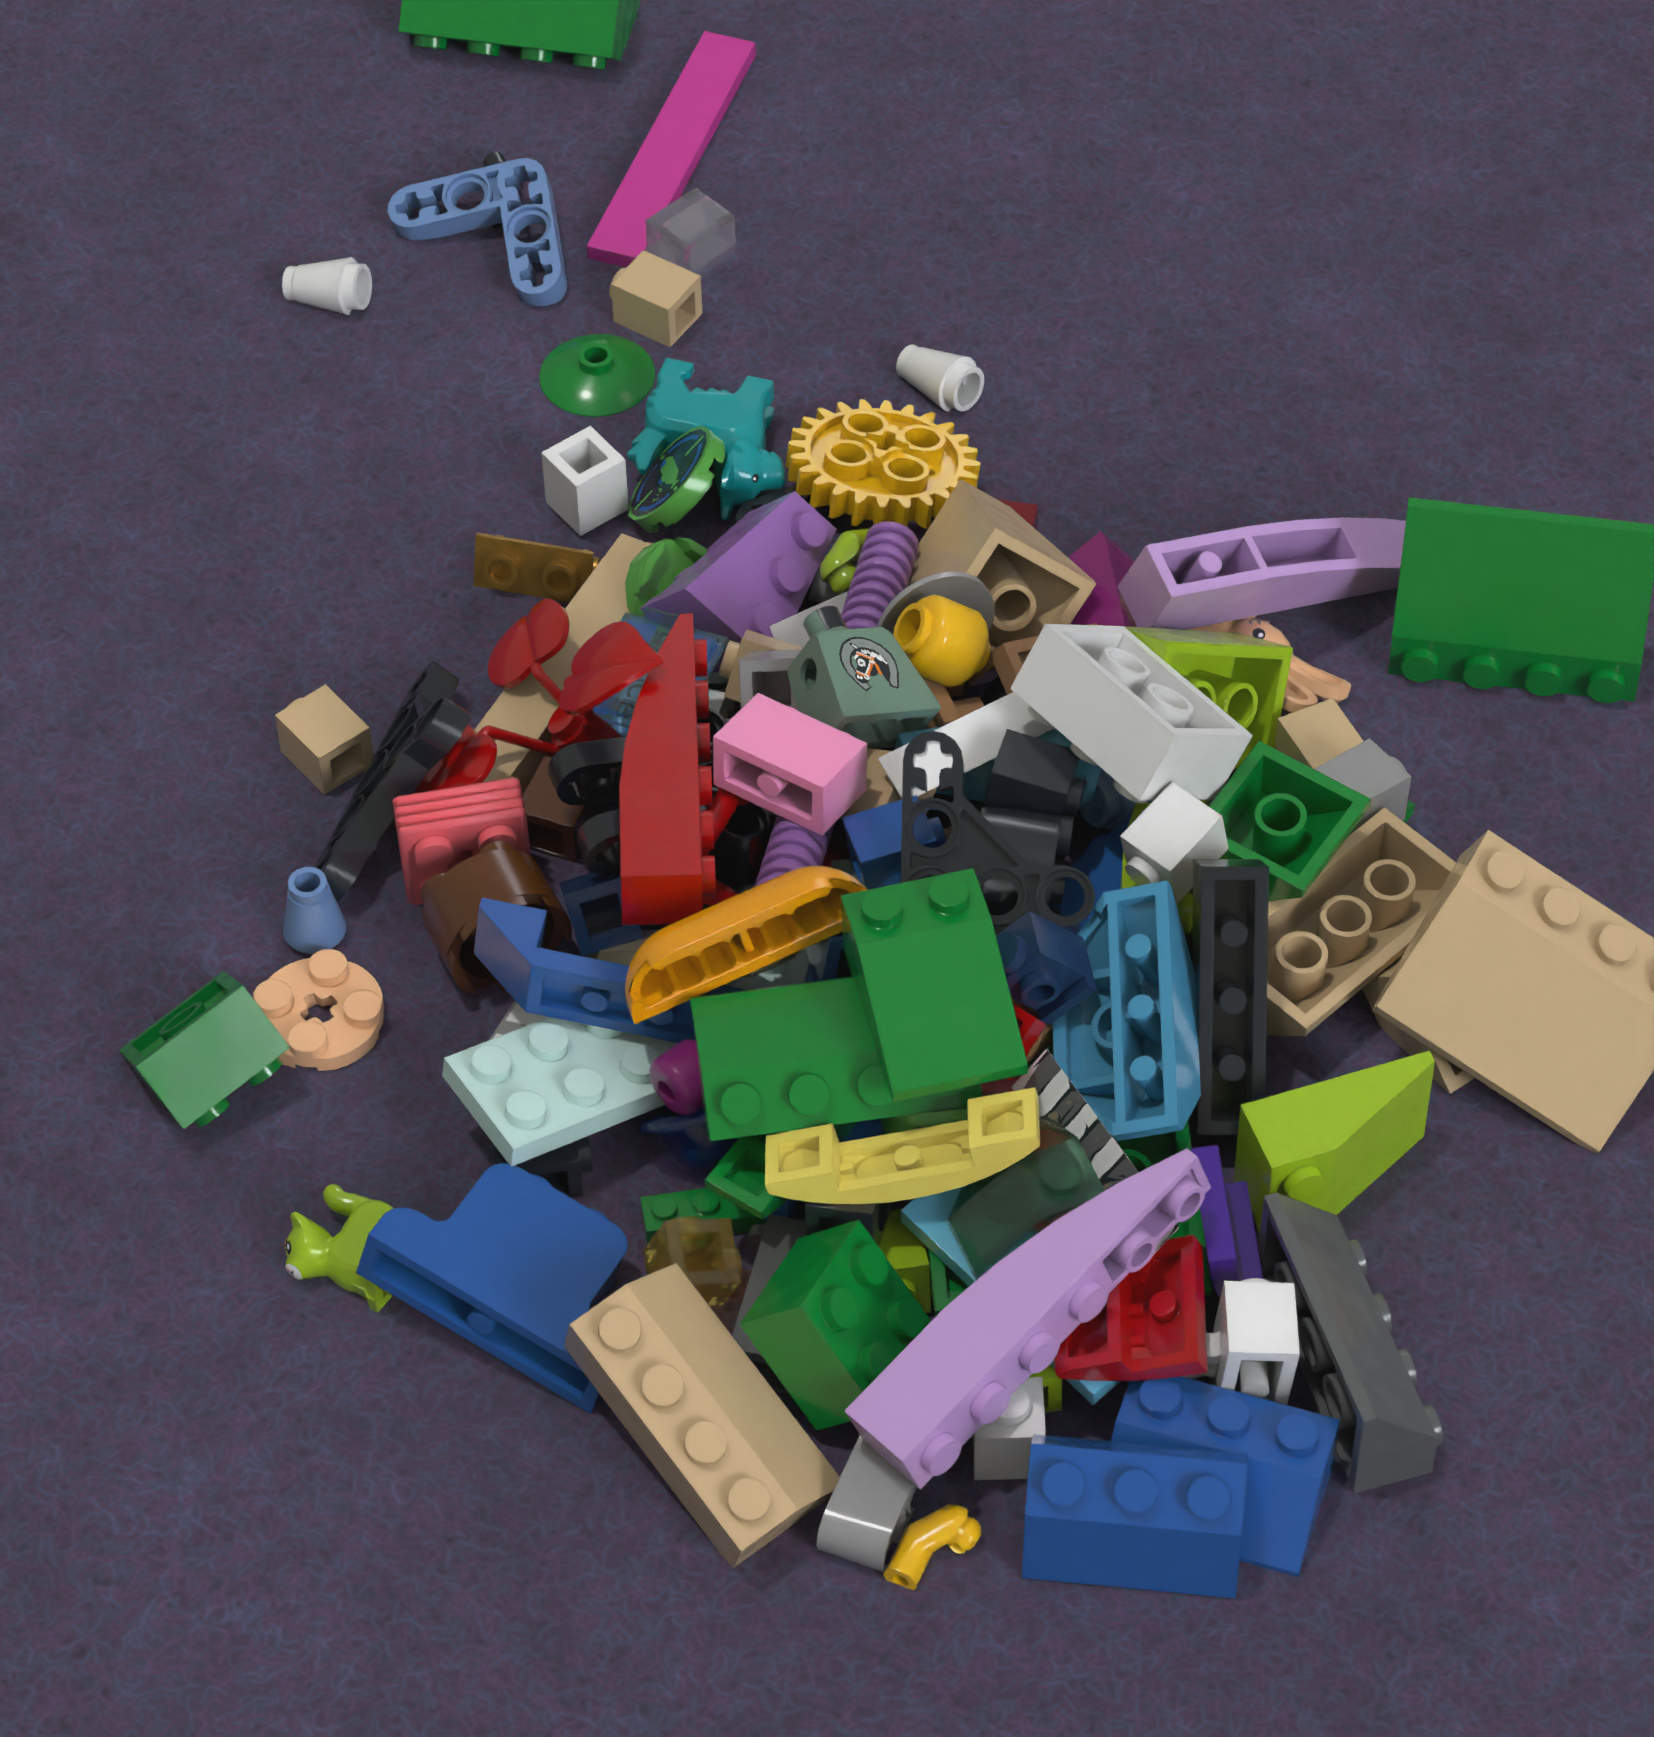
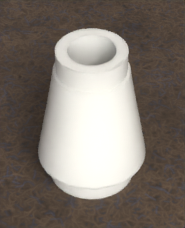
(329, 285)
(942, 376)

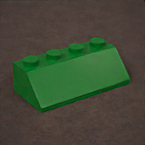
(580, 28)
(795, 1061)

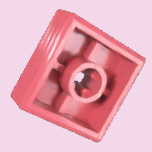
(454, 824)

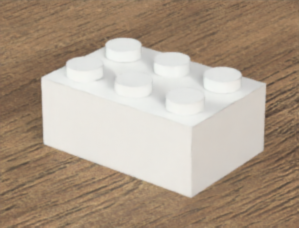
(1129, 712)

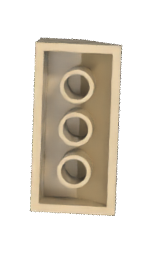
(1349, 922)
(701, 1412)

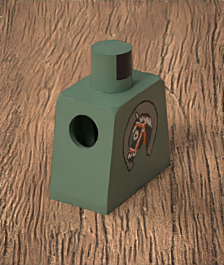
(859, 681)

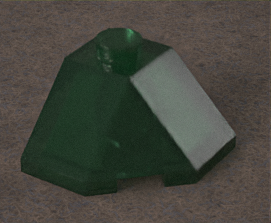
(1023, 1199)

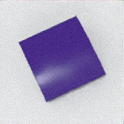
(1227, 1224)

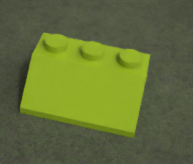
(1232, 670)

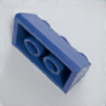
(1285, 1447)
(1134, 1515)

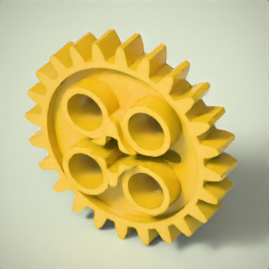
(879, 463)

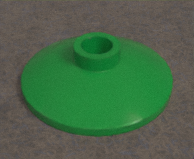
(597, 375)

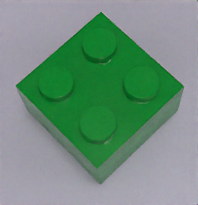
(833, 1320)

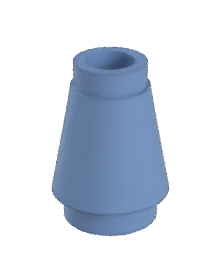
(312, 913)

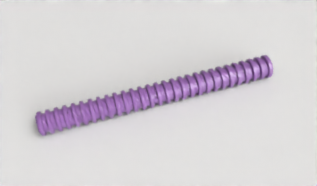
(878, 578)

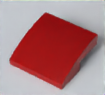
(1148, 1325)

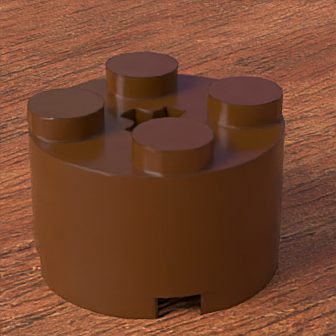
(454, 903)

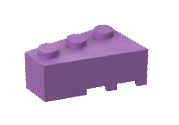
(752, 571)

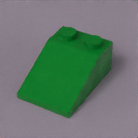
(932, 984)

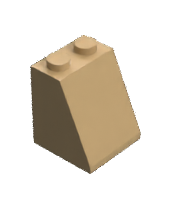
(1016, 563)

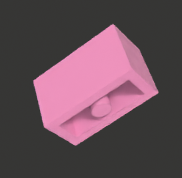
(790, 763)

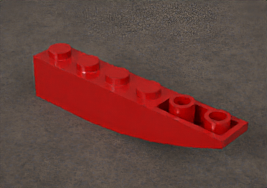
(665, 788)

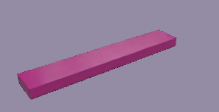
(672, 146)

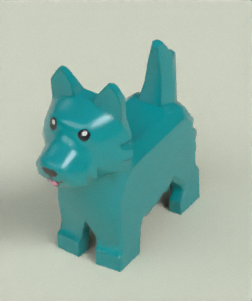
(735, 418)

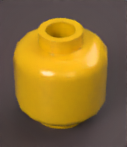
(943, 639)

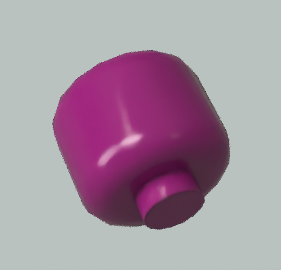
(678, 1079)

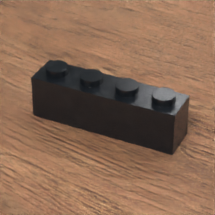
(1230, 988)

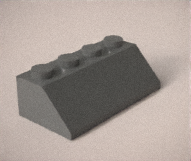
(1348, 1346)

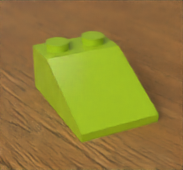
(1333, 1135)

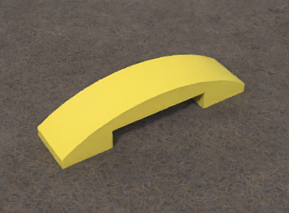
(904, 1164)

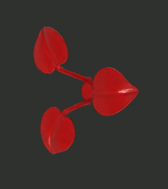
(599, 670)

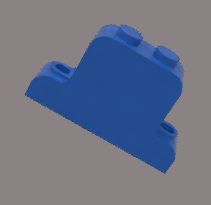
(504, 1271)

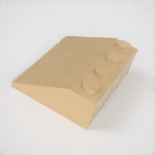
(1531, 991)

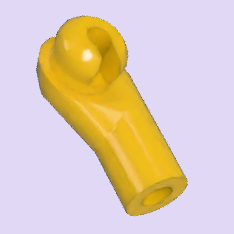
(924, 1537)

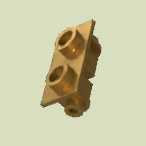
(531, 567)

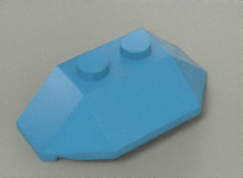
(1137, 1036)

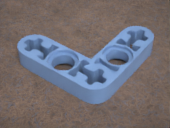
(500, 205)

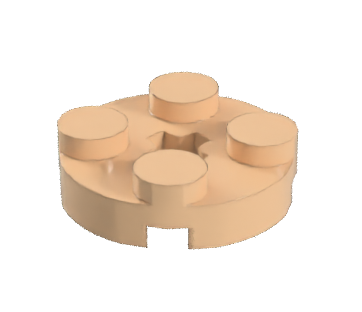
(325, 981)

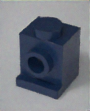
(1045, 966)

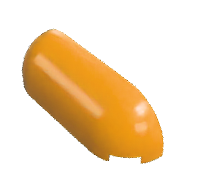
(736, 938)

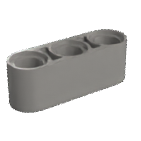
(866, 1509)

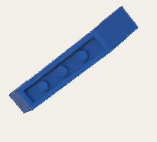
(565, 983)

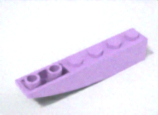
(1261, 570)
(1017, 1317)

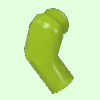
(838, 564)

